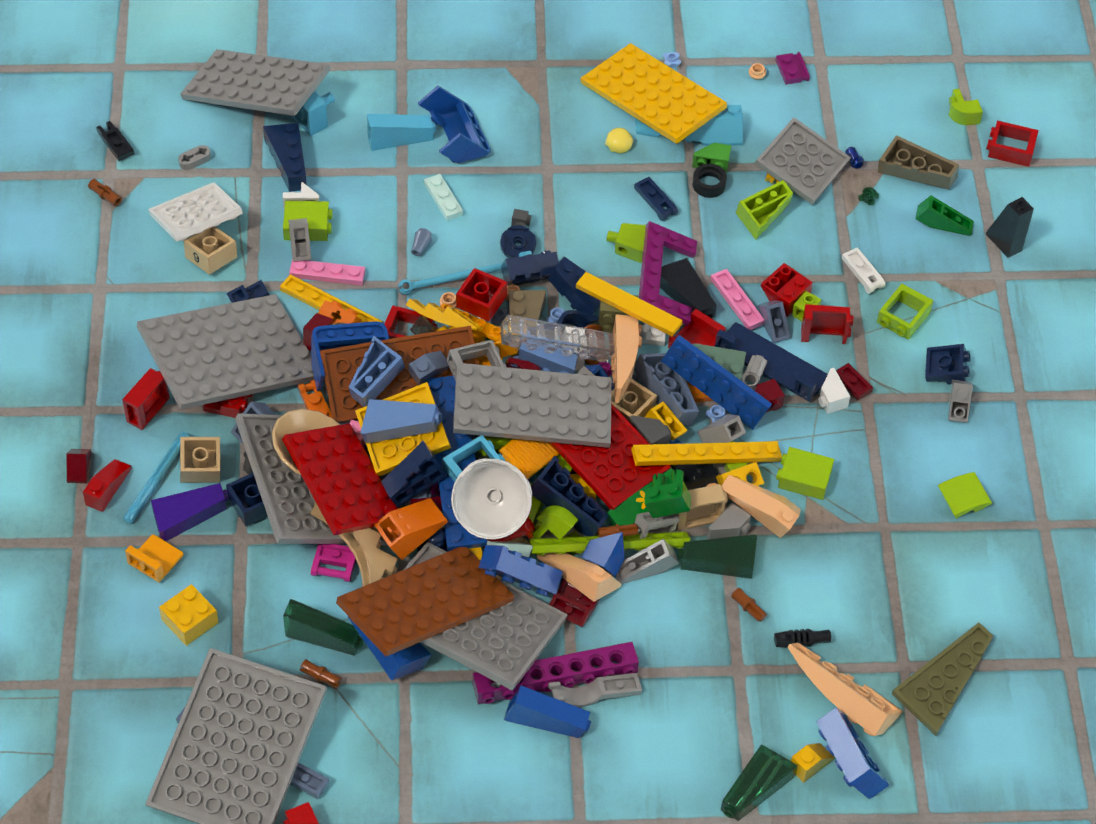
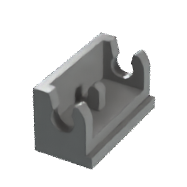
(646, 522)

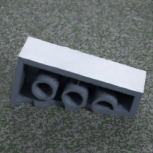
(667, 386)

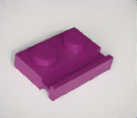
(792, 68)

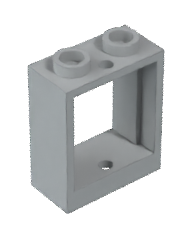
(473, 351)

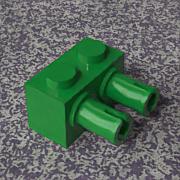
(667, 498)

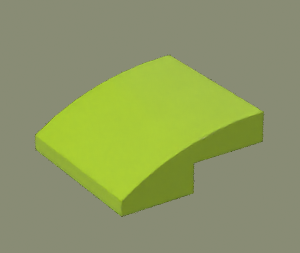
(964, 494)

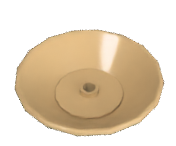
(294, 422)

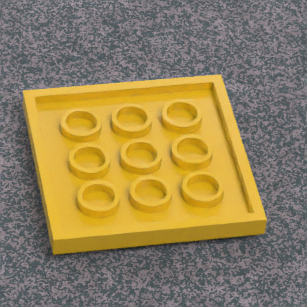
(390, 453)

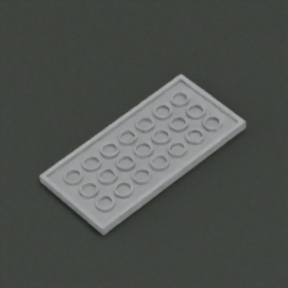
(255, 82)
(532, 405)
(281, 489)

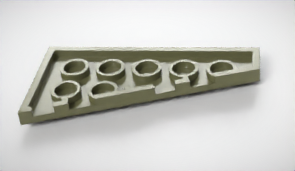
(938, 684)

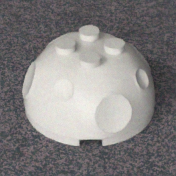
(491, 498)

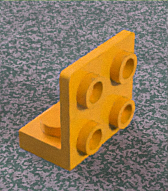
(154, 557)

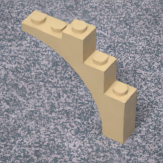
(365, 546)

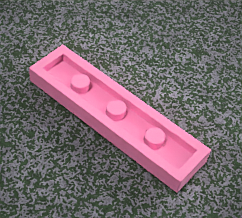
(328, 272)
(737, 299)

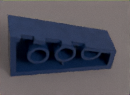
(286, 149)
(557, 488)

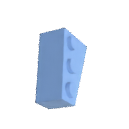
(549, 361)
(375, 372)

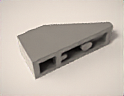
(648, 562)

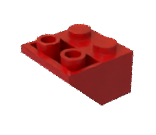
(786, 286)

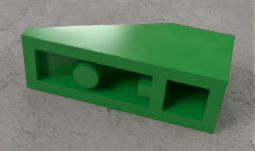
(943, 217)

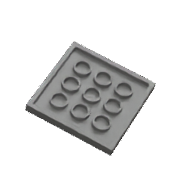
(803, 160)

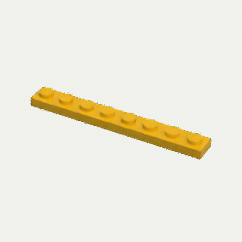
(706, 453)

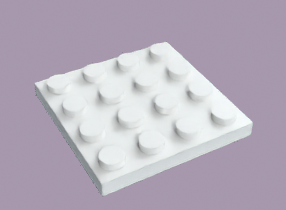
(195, 211)

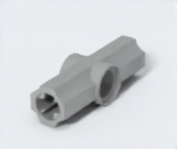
(754, 371)

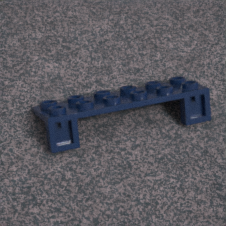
(781, 365)

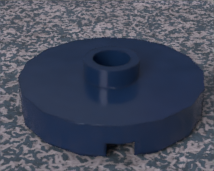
(514, 235)

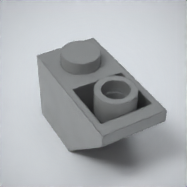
(960, 400)
(723, 430)

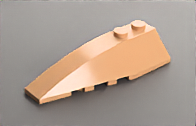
(626, 344)
(859, 703)

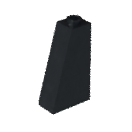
(1011, 227)
(684, 286)

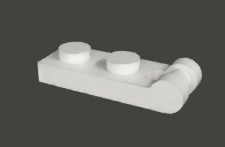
(863, 270)

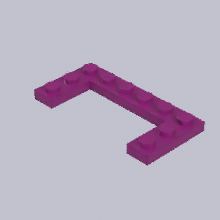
(655, 238)

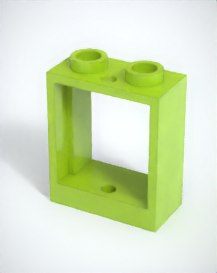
(912, 299)

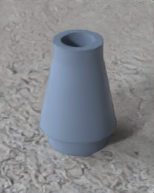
(421, 241)

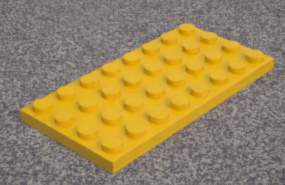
(653, 93)

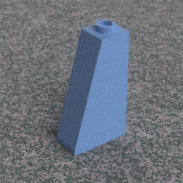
(398, 419)

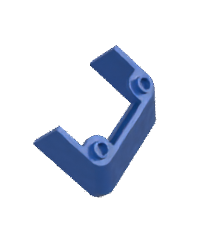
(459, 124)
(340, 336)

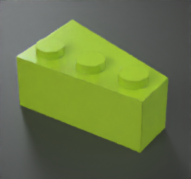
(764, 207)

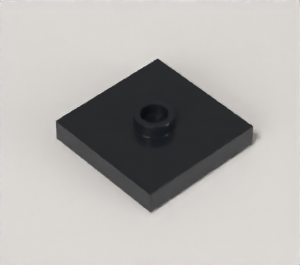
(698, 475)

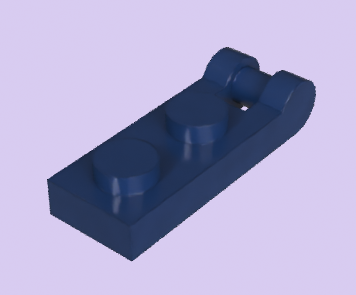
(655, 198)

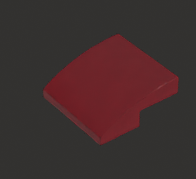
(573, 603)

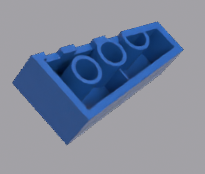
(399, 663)

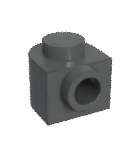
(521, 218)

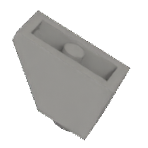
(730, 523)

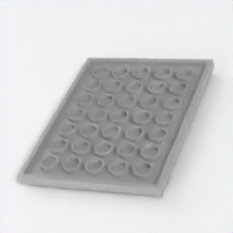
(227, 351)
(501, 641)
(236, 743)

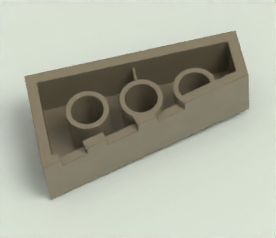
(917, 164)
(527, 305)

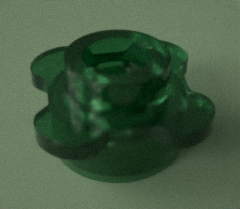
(868, 195)

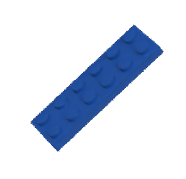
(716, 382)

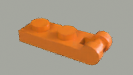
(313, 401)

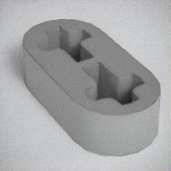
(194, 158)

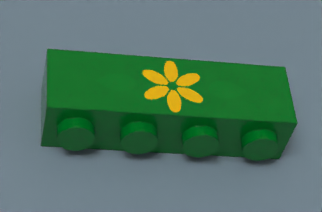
(627, 511)

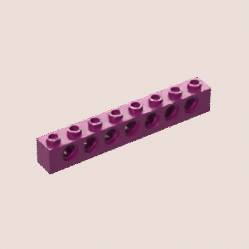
(563, 665)

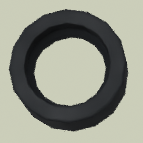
(709, 190)

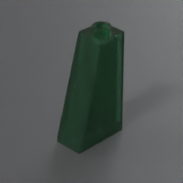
(720, 556)
(320, 629)
(757, 782)

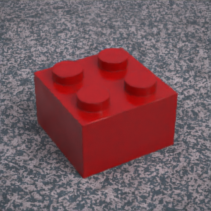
(481, 294)

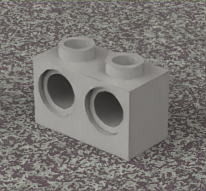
(299, 239)

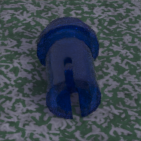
(856, 160)

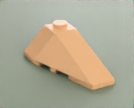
(767, 507)
(583, 575)

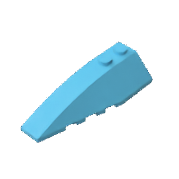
(723, 128)

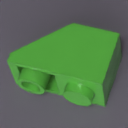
(713, 154)

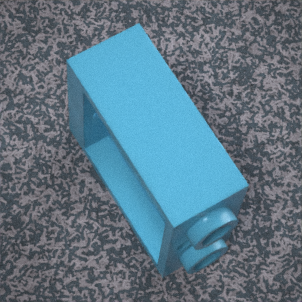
(451, 460)

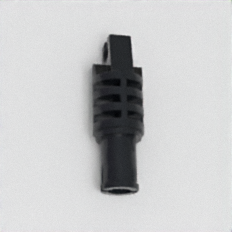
(804, 637)

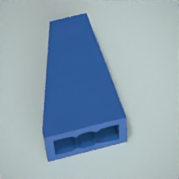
(546, 713)

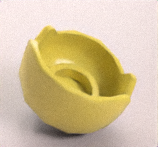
(619, 140)

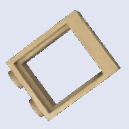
(706, 507)

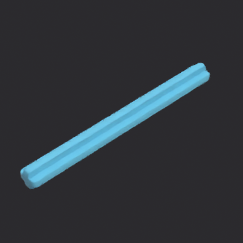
(154, 480)

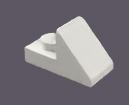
(306, 194)

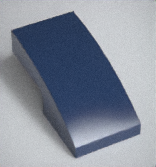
(253, 291)

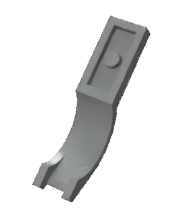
(599, 689)

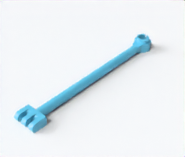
(449, 277)

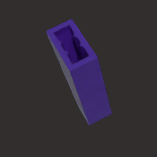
(187, 509)

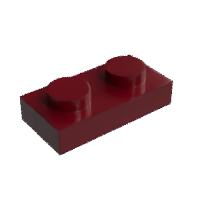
(854, 381)

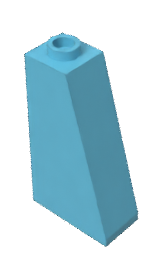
(398, 130)

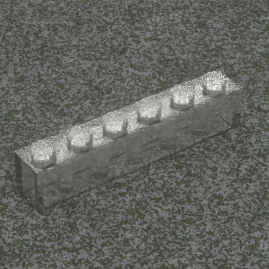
(557, 338)

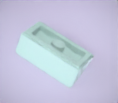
(523, 548)

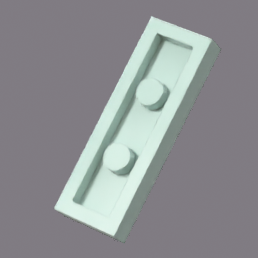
(443, 197)

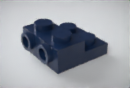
(947, 363)

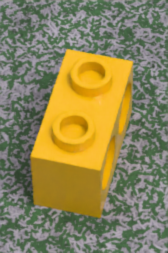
(742, 472)

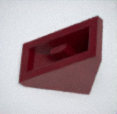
(316, 320)
(78, 465)

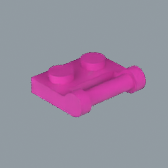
(334, 555)

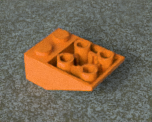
(410, 526)

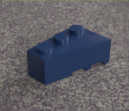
(564, 279)
(413, 475)

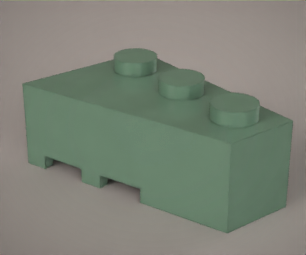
(729, 359)

